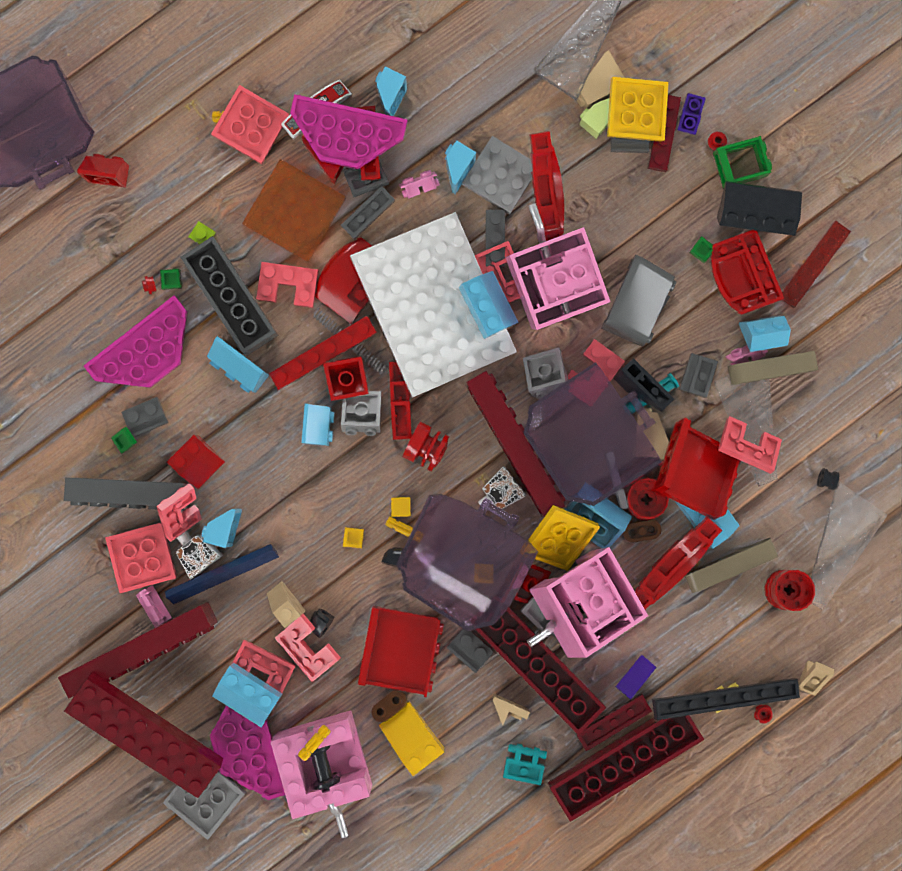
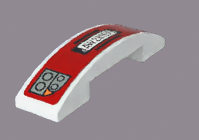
(334, 92)

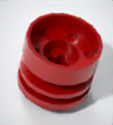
(425, 446)
(653, 508)
(800, 591)

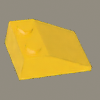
(412, 739)

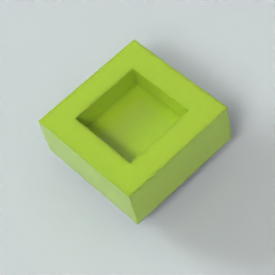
(201, 233)

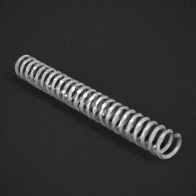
(353, 348)

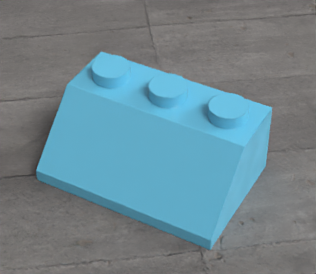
(488, 304)
(236, 366)
(609, 516)
(726, 523)
(246, 694)

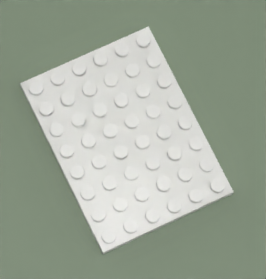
(420, 307)

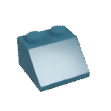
(391, 89)
(458, 164)
(766, 333)
(317, 425)
(222, 529)

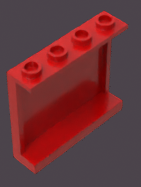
(697, 472)
(400, 650)

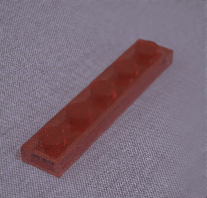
(815, 263)

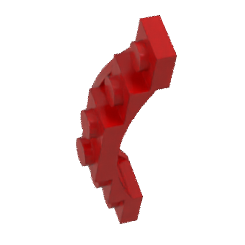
(547, 184)
(677, 562)

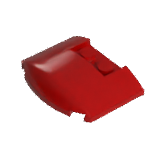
(744, 273)
(340, 284)

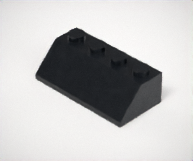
(760, 208)

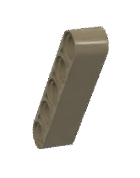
(773, 368)
(731, 565)

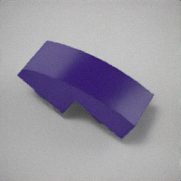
(691, 113)
(635, 677)

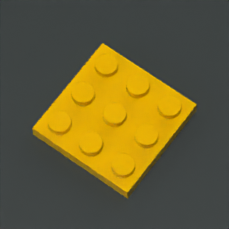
(637, 109)
(562, 537)

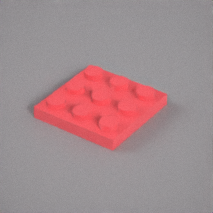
(250, 124)
(141, 557)

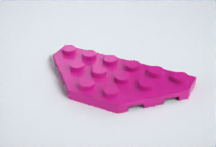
(346, 133)
(145, 351)
(247, 753)

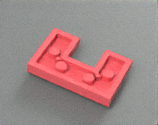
(302, 278)
(508, 288)
(606, 359)
(761, 456)
(170, 514)
(310, 663)
(277, 668)

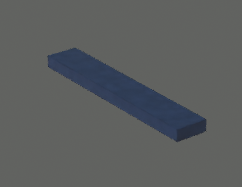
(221, 574)

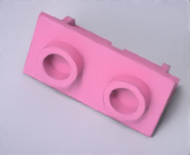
(412, 185)
(741, 355)
(153, 606)

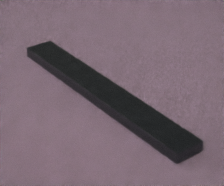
(725, 698)

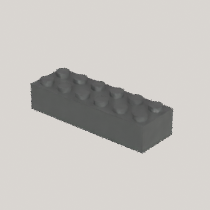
(229, 296)
(118, 492)

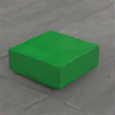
(702, 250)
(171, 279)
(124, 440)

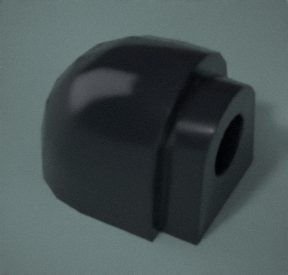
(391, 556)
(321, 621)

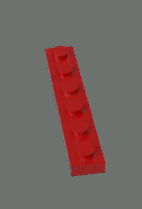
(323, 353)

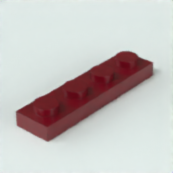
(660, 150)
(614, 722)

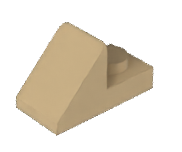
(814, 677)
(505, 706)

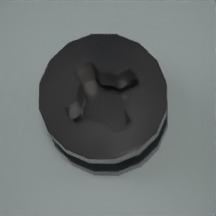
(828, 479)

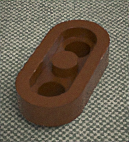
(641, 531)
(389, 707)

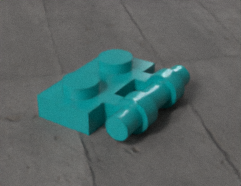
(524, 770)

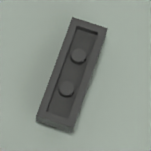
(367, 212)
(495, 235)

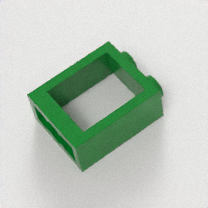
(724, 168)

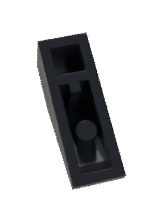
(636, 378)

